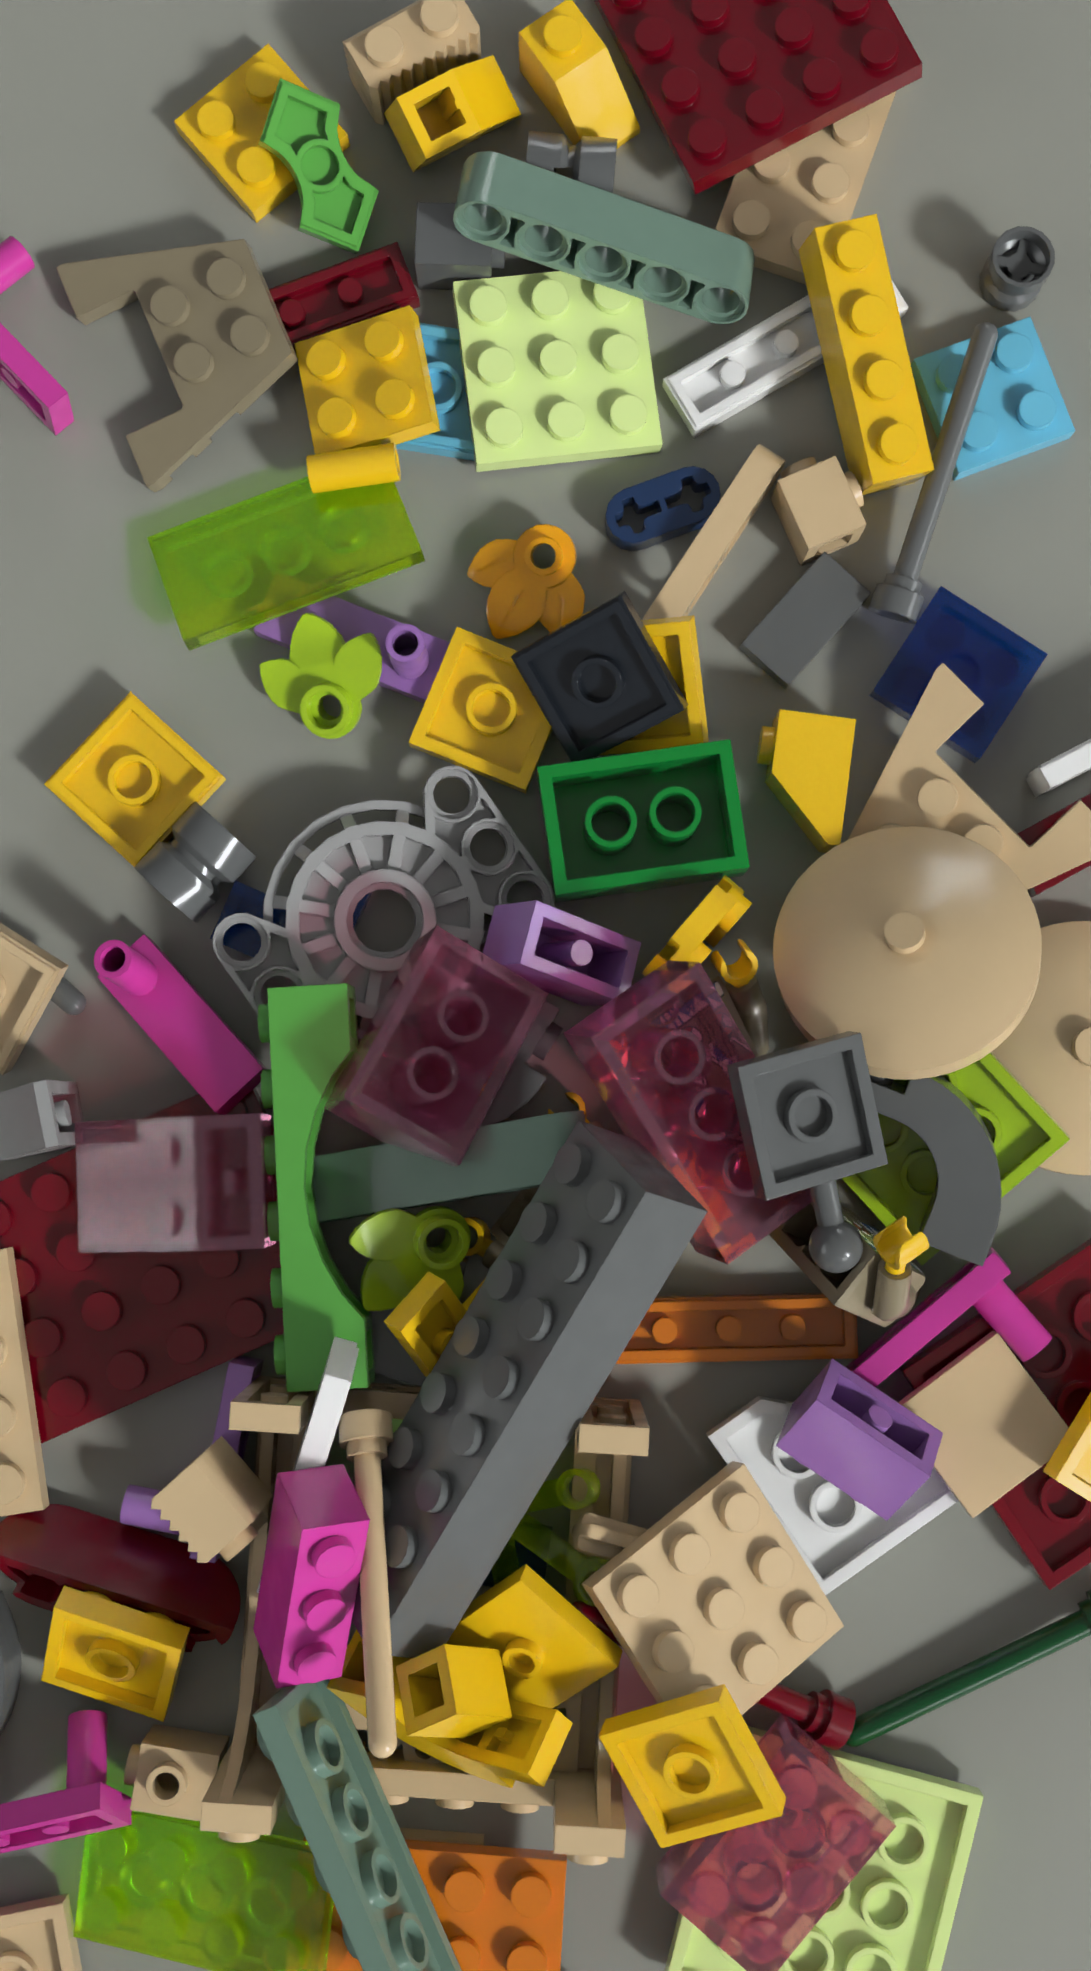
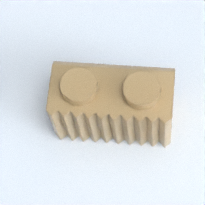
(410, 50)
(214, 1503)

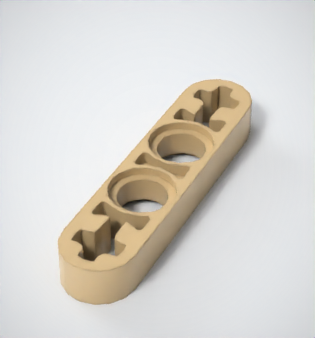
(718, 535)

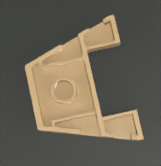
(928, 793)

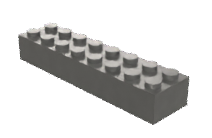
(523, 1373)

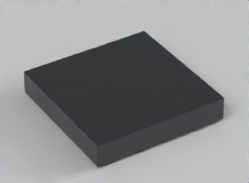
(600, 679)

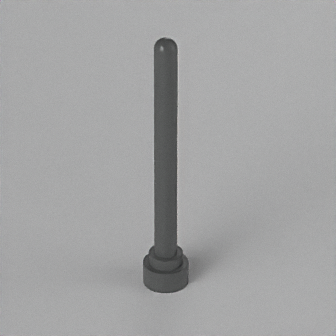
(900, 593)

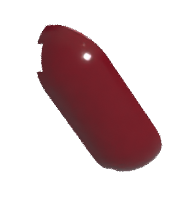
(120, 1561)

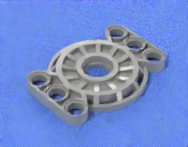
(423, 865)

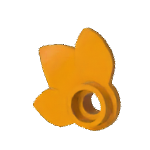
(522, 590)

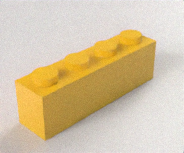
(865, 354)

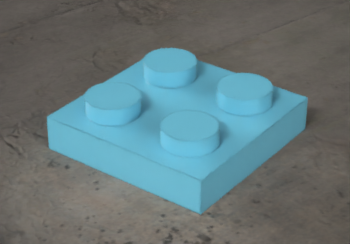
(1016, 406)

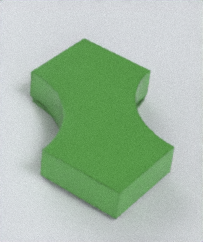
(305, 138)

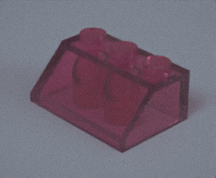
(437, 1049)

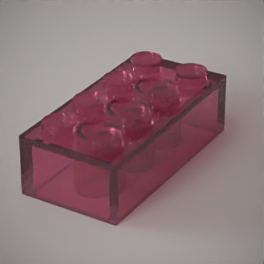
(666, 1079)

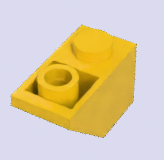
(451, 111)

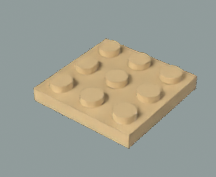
(714, 1596)

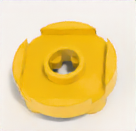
(707, 922)

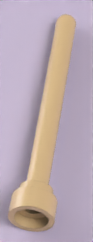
(365, 1439)

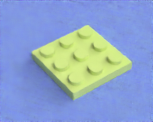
(554, 371)

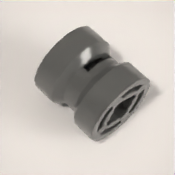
(1025, 257)

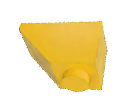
(575, 76)
(809, 770)

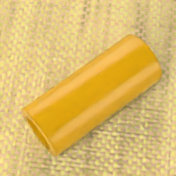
(353, 468)

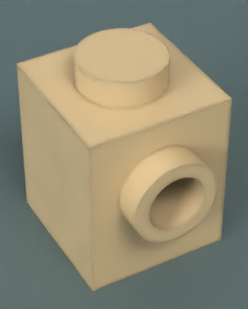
(819, 507)
(173, 1770)

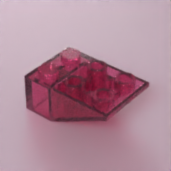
(173, 1184)

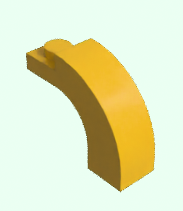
(505, 1753)

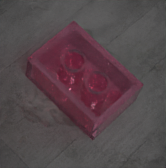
(775, 1879)

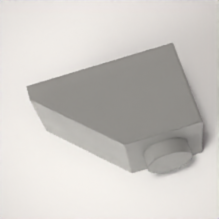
(38, 1118)

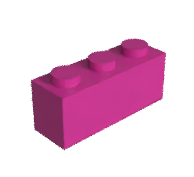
(310, 1575)

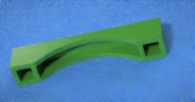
(310, 1047)

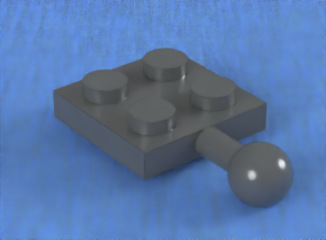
(807, 1123)

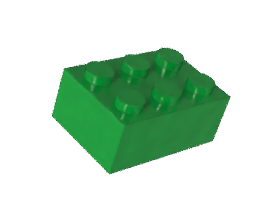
(642, 820)

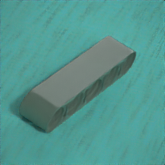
(603, 238)
(384, 1176)

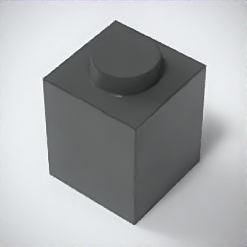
(447, 255)

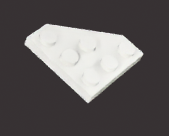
(822, 1521)

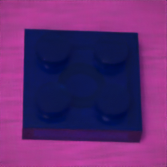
(978, 651)

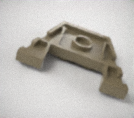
(211, 329)

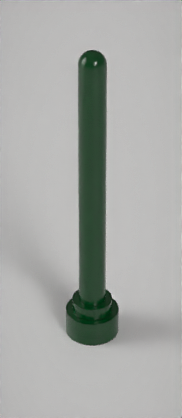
(973, 1675)

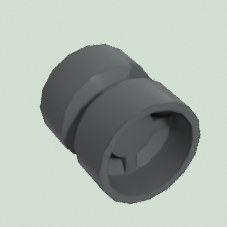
(591, 158)
(195, 862)

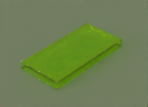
(280, 555)

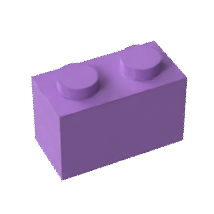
(561, 952)
(860, 1440)

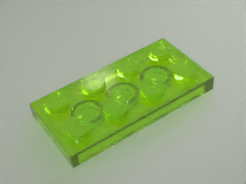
(202, 1898)

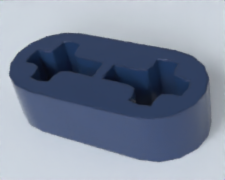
(657, 495)

